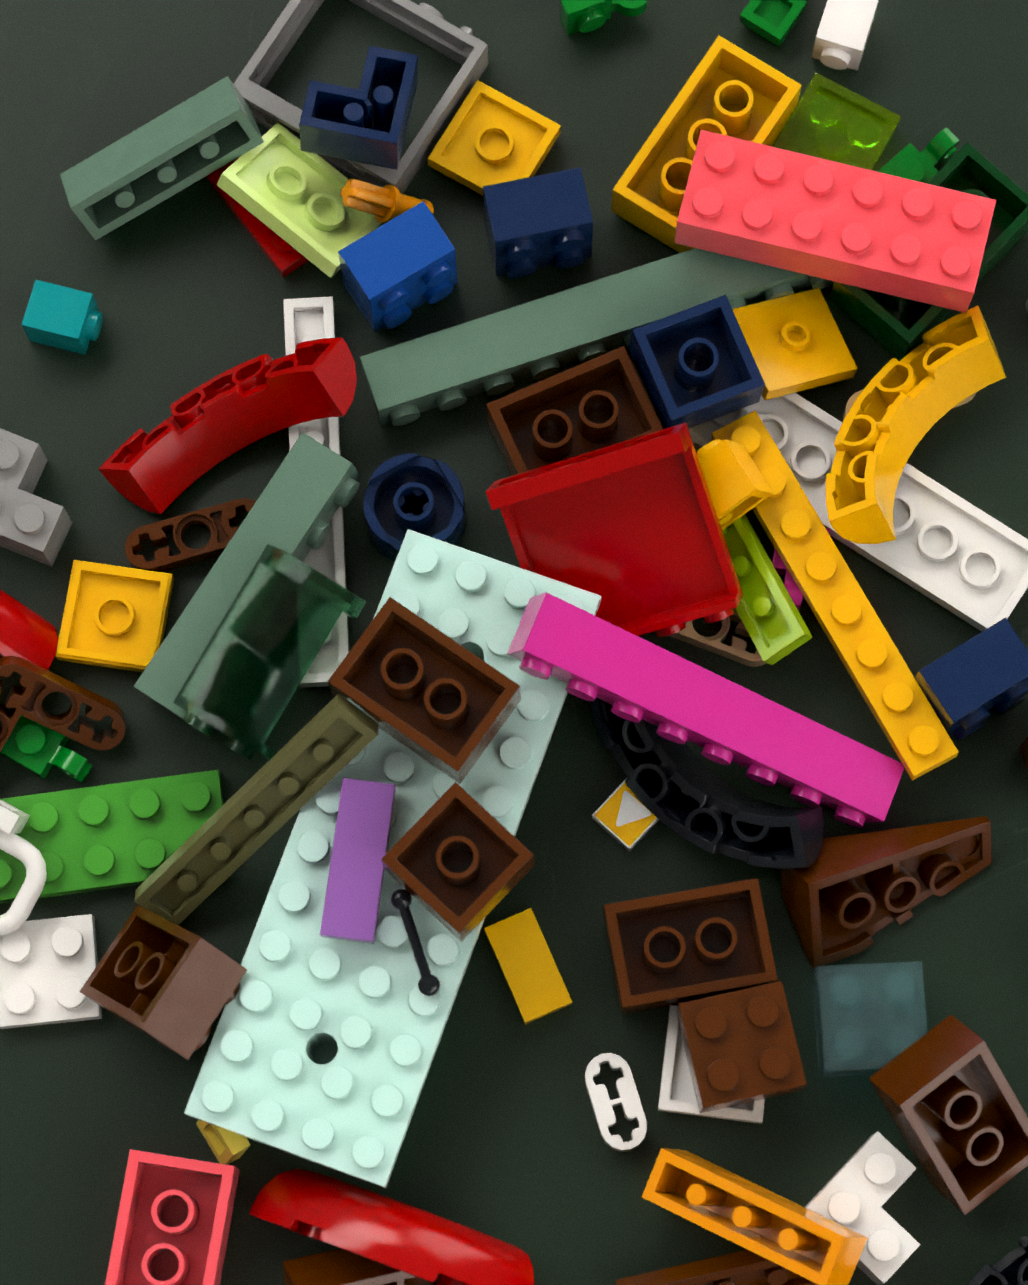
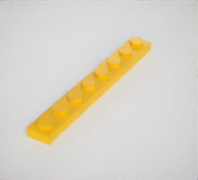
(842, 607)

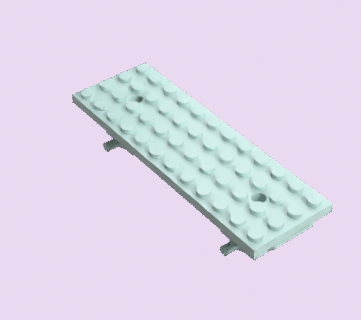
(333, 1032)

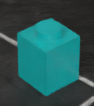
(62, 317)

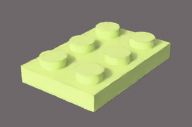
(297, 198)

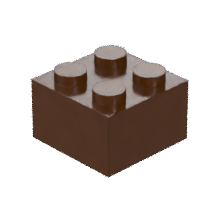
(458, 861)
(741, 1047)

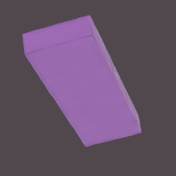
(356, 861)

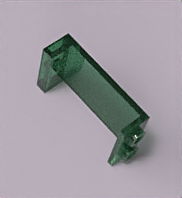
(263, 650)

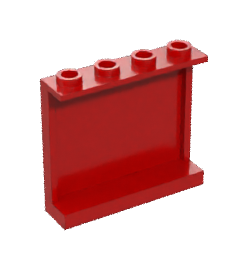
(628, 528)

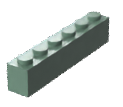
(288, 515)

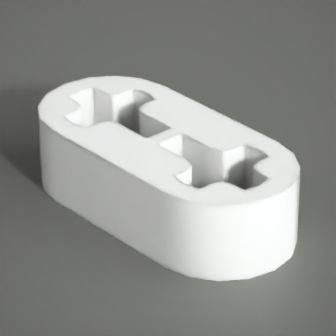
(628, 1099)

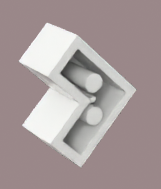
(856, 1201)

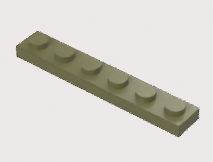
(257, 810)

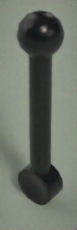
(428, 984)

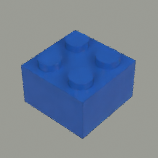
(399, 267)

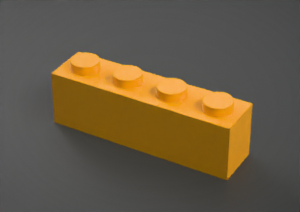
(754, 1217)

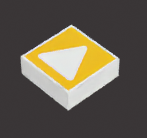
(624, 817)

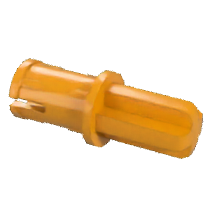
(379, 201)

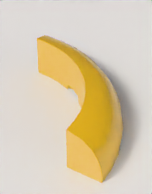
(895, 416)

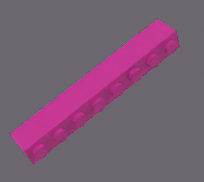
(705, 710)

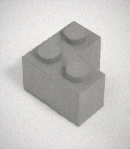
(28, 521)

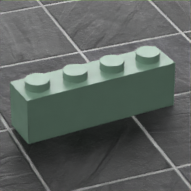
(161, 158)

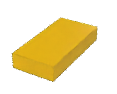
(528, 966)

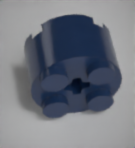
(415, 481)

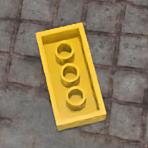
(724, 95)

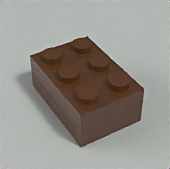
(572, 413)
(425, 689)
(688, 945)
(164, 981)
(956, 1113)

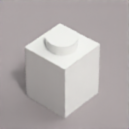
(844, 33)

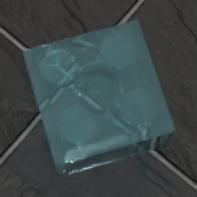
(866, 1015)

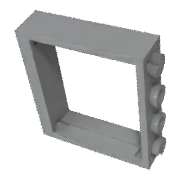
(416, 20)

